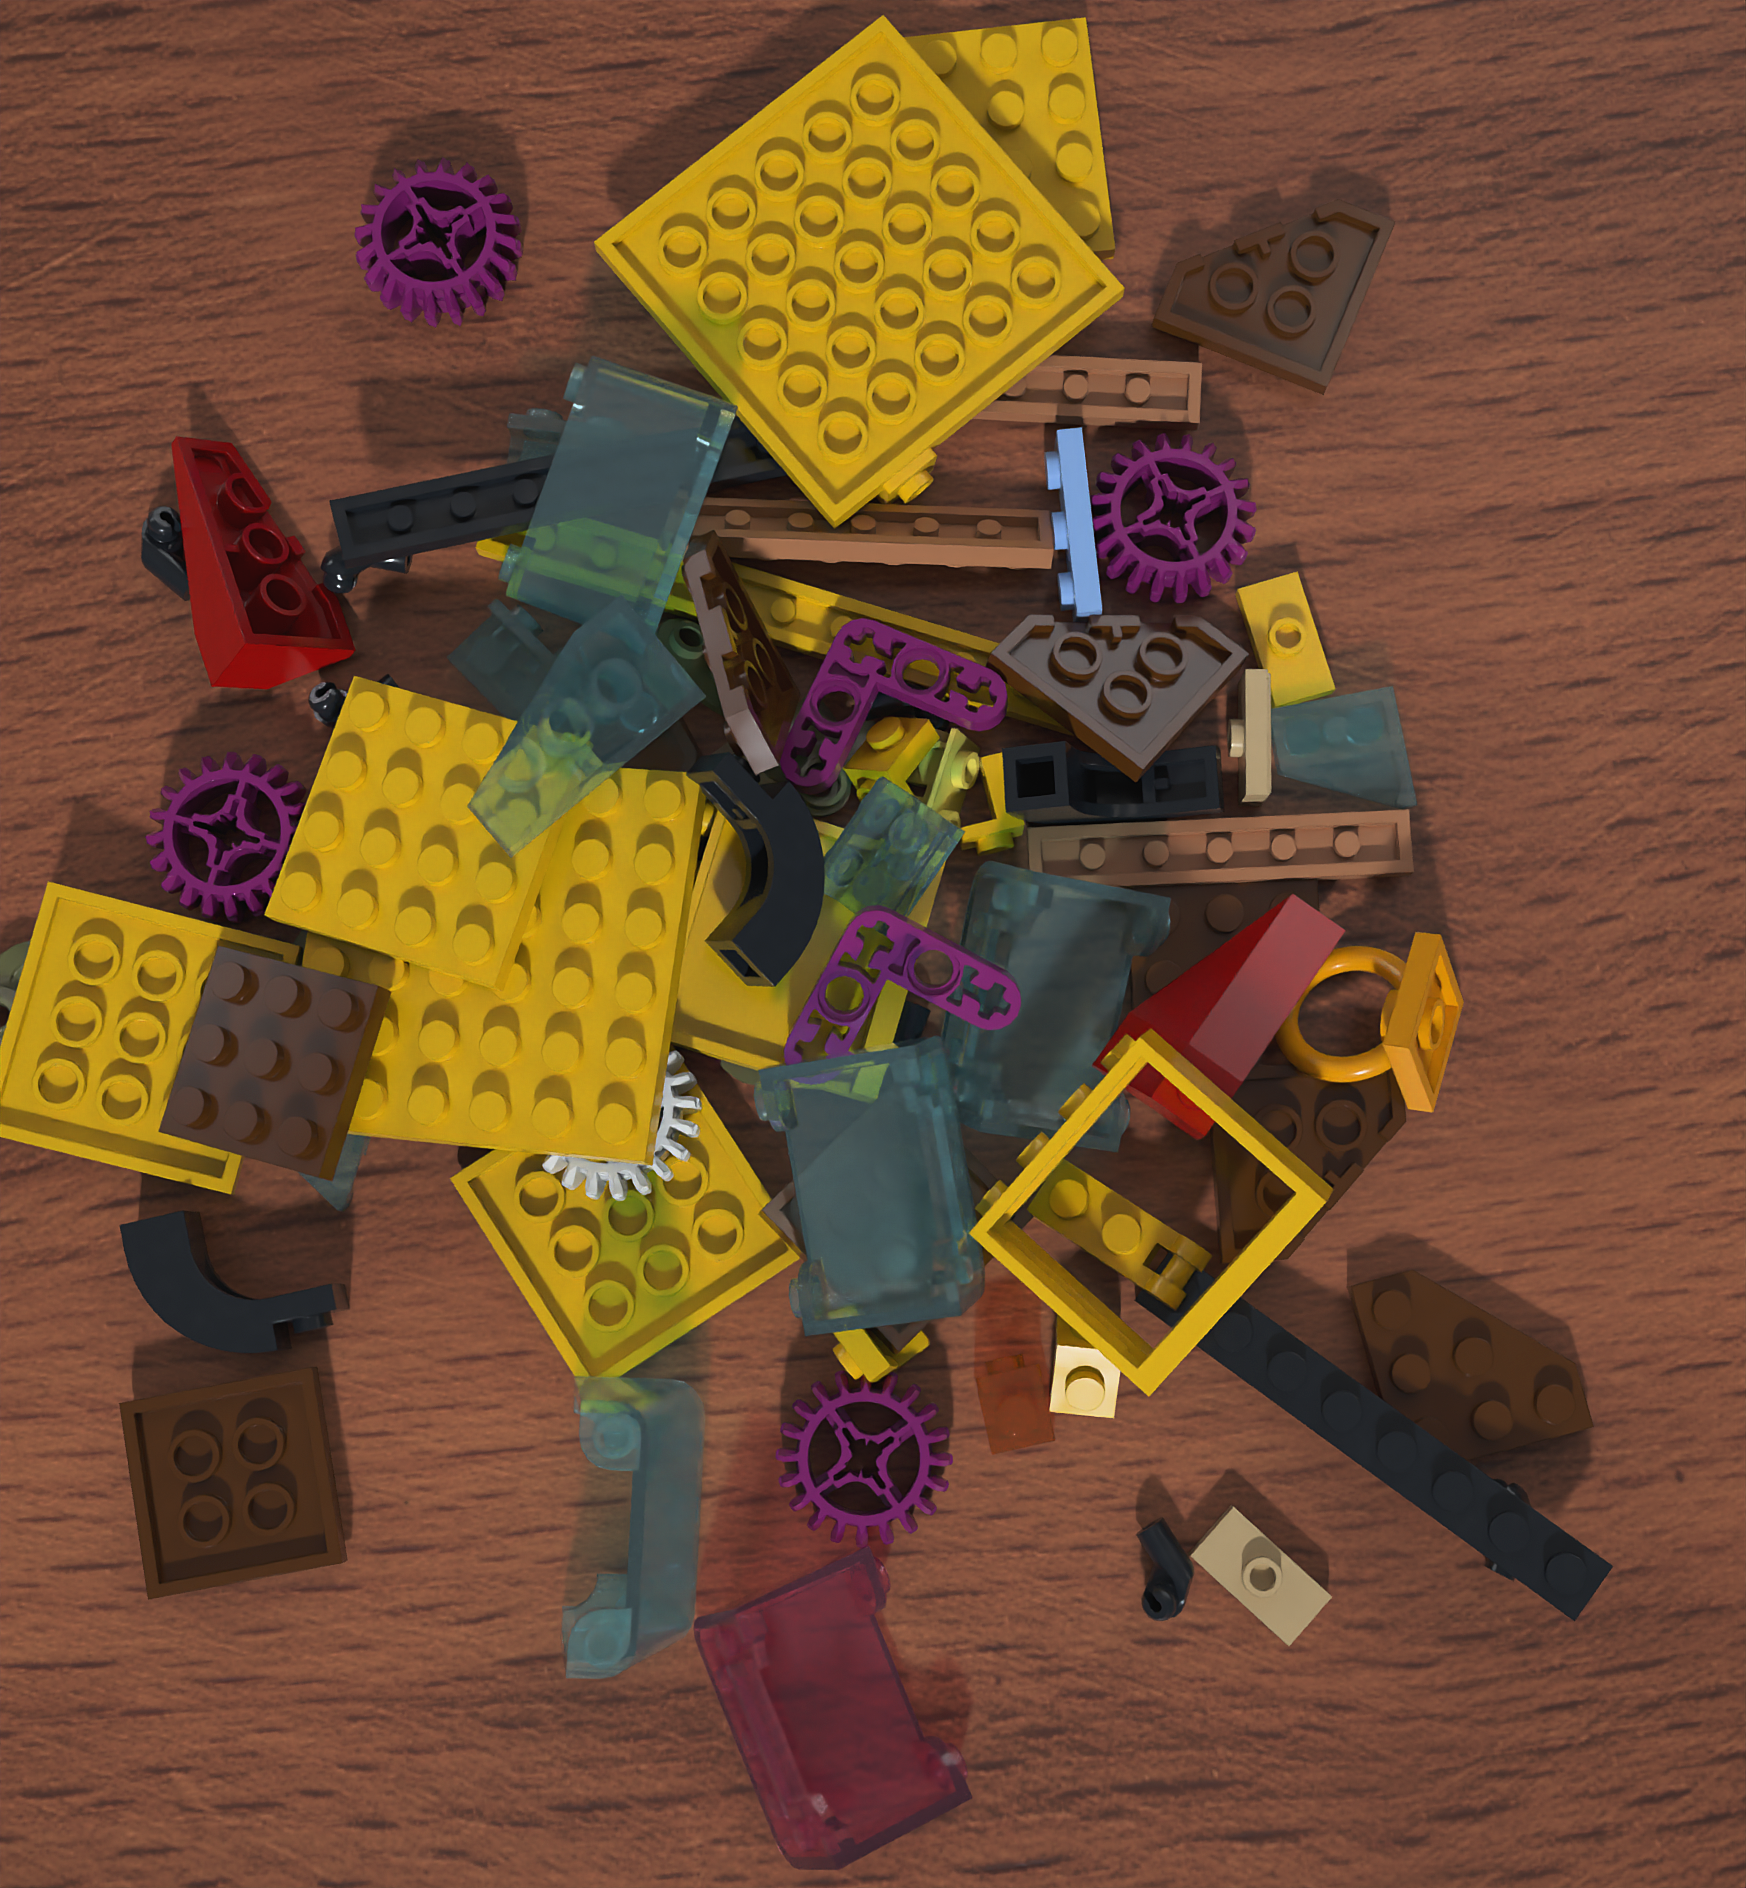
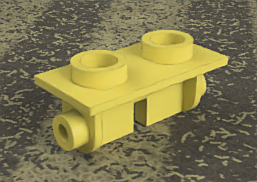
(947, 773)

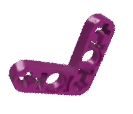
(863, 684)
(897, 965)

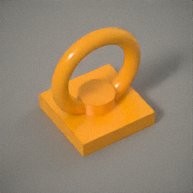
(1414, 1026)

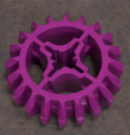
(418, 256)
(1194, 505)
(240, 811)
(818, 1488)

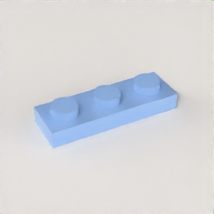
(1073, 525)

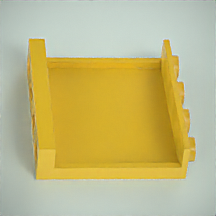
(752, 1023)

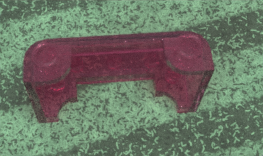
(826, 1714)

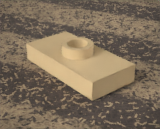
(1251, 737)
(1260, 1575)

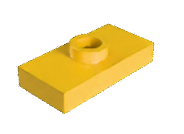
(1285, 639)

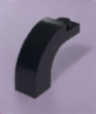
(1078, 787)
(783, 870)
(185, 1291)

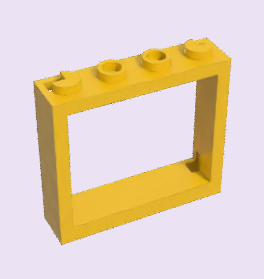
(1073, 1301)

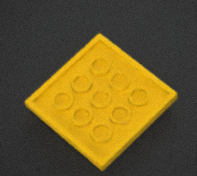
(1040, 106)
(394, 850)
(105, 1031)
(636, 1271)

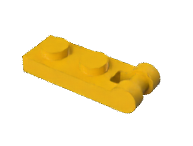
(1117, 1232)

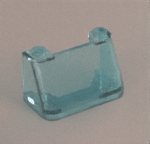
(619, 494)
(1072, 960)
(876, 1185)
(659, 1436)

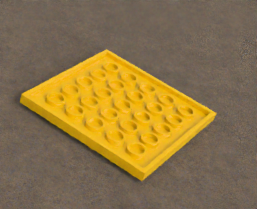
(859, 270)
(587, 1015)

